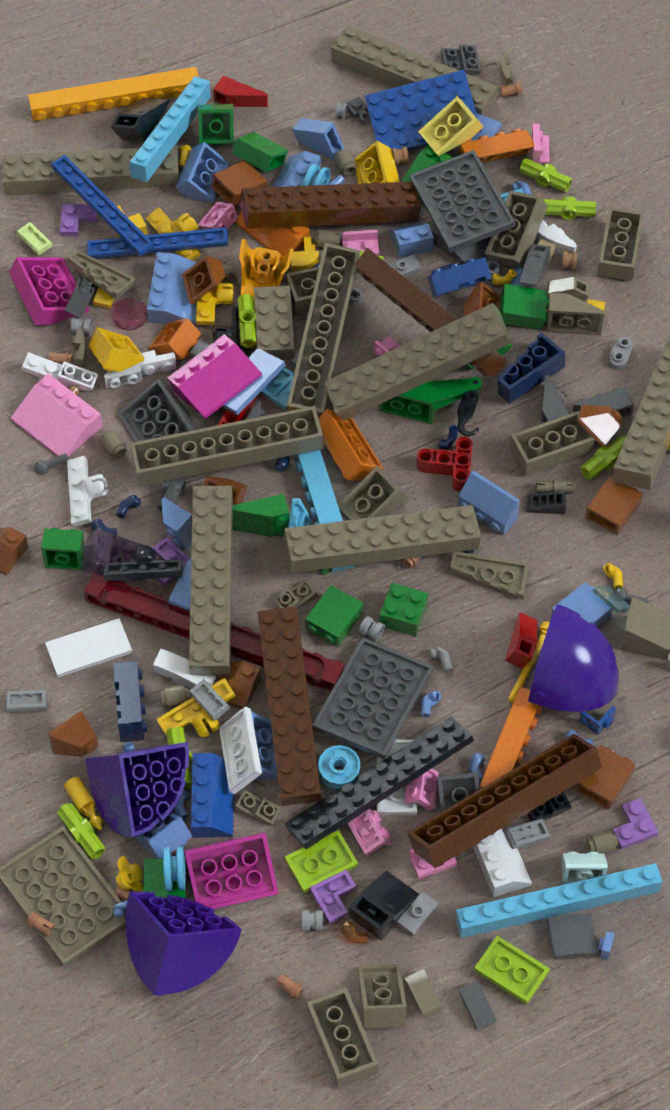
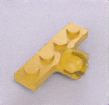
(163, 224)
(206, 305)
(193, 714)

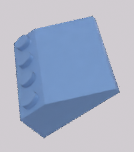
(168, 294)

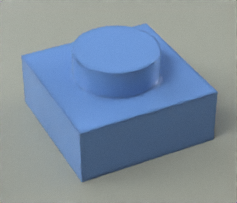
(605, 945)

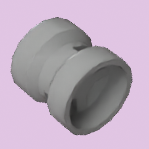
(84, 324)
(371, 628)
(312, 920)

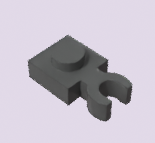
(359, 109)

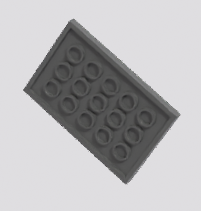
(462, 201)
(373, 698)

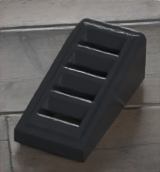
(558, 496)

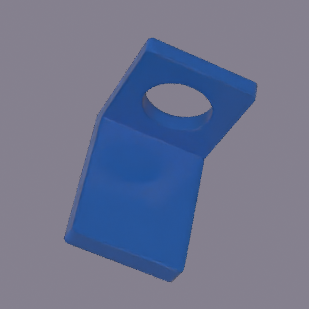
(598, 726)

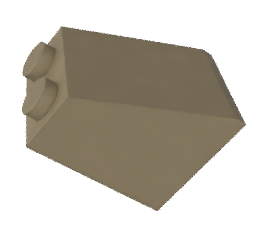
(647, 630)

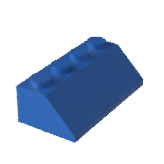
(210, 797)

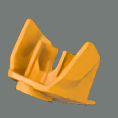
(253, 263)

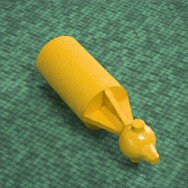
(83, 800)

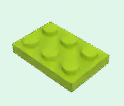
(321, 861)
(512, 969)

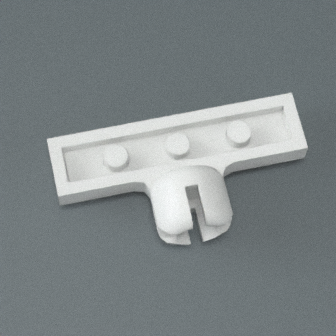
(83, 490)

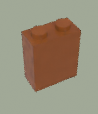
(231, 180)
(613, 505)
(608, 781)

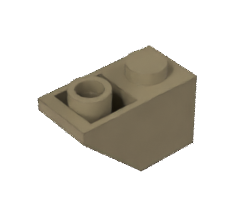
(571, 286)

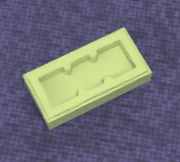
(34, 238)

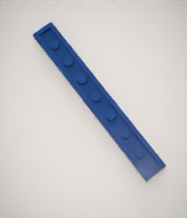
(102, 205)
(162, 243)

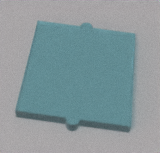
(611, 599)

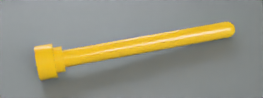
(527, 669)

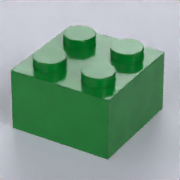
(216, 123)
(63, 549)
(404, 609)

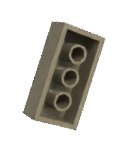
(620, 244)
(512, 245)
(274, 321)
(551, 443)
(342, 1037)

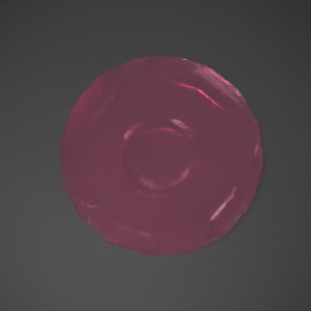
(129, 314)

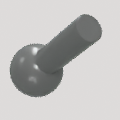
(42, 467)
(623, 595)

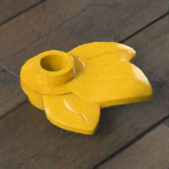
(129, 875)

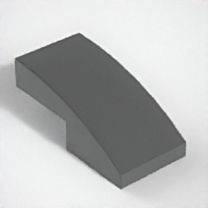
(477, 1005)

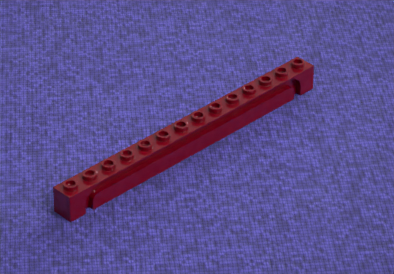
(159, 613)

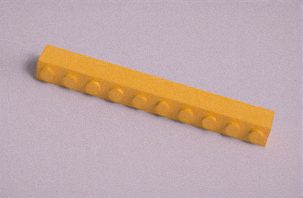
(109, 94)

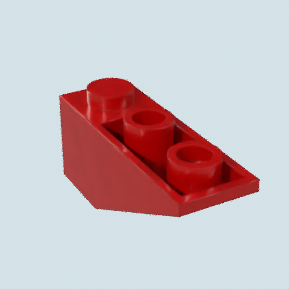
(239, 94)
(522, 641)

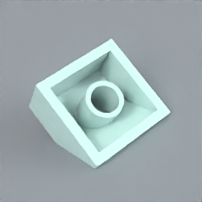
(582, 866)

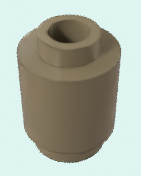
(345, 162)
(326, 236)
(113, 444)
(174, 695)
(602, 842)

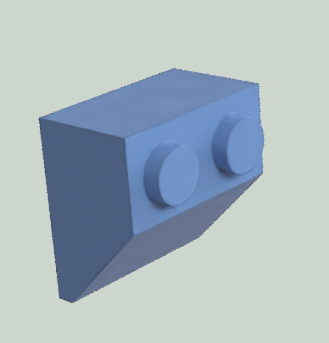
(412, 239)
(178, 524)
(167, 833)

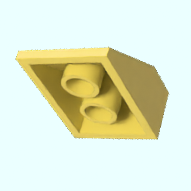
(451, 127)

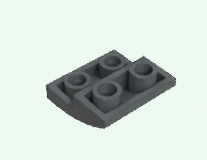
(462, 59)
(572, 936)

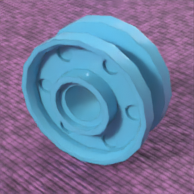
(316, 176)
(334, 757)
(174, 868)

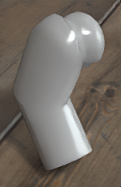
(442, 655)

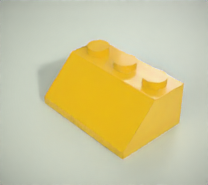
(376, 165)
(114, 350)

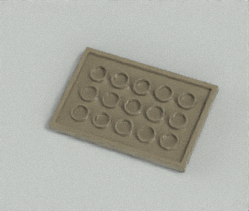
(67, 891)

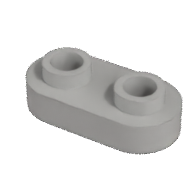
(621, 351)

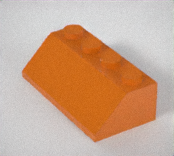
(499, 146)
(277, 238)
(347, 446)

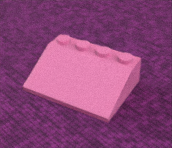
(57, 417)

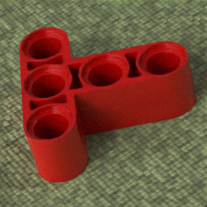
(453, 461)

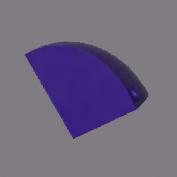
(574, 665)
(138, 786)
(176, 941)

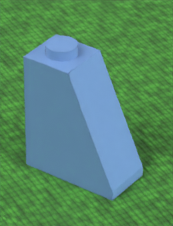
(318, 136)

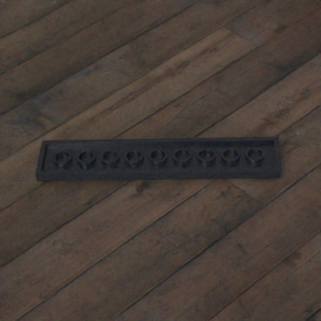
(379, 782)

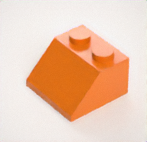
(177, 338)

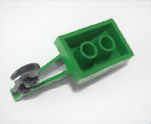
(422, 401)

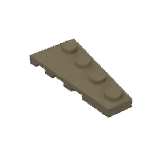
(104, 276)
(497, 573)

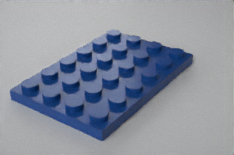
(404, 110)

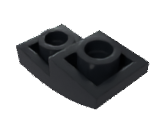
(551, 808)

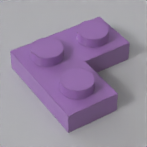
(73, 214)
(169, 551)
(639, 826)
(328, 895)

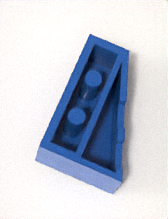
(459, 276)

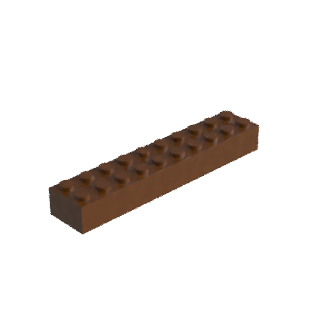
(329, 204)
(416, 304)
(289, 706)
(504, 800)

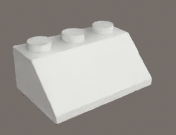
(501, 864)

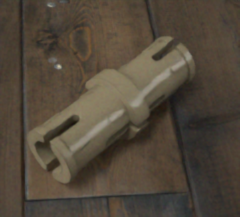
(555, 485)

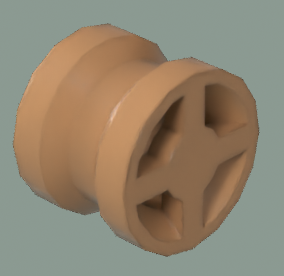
(400, 155)
(569, 260)

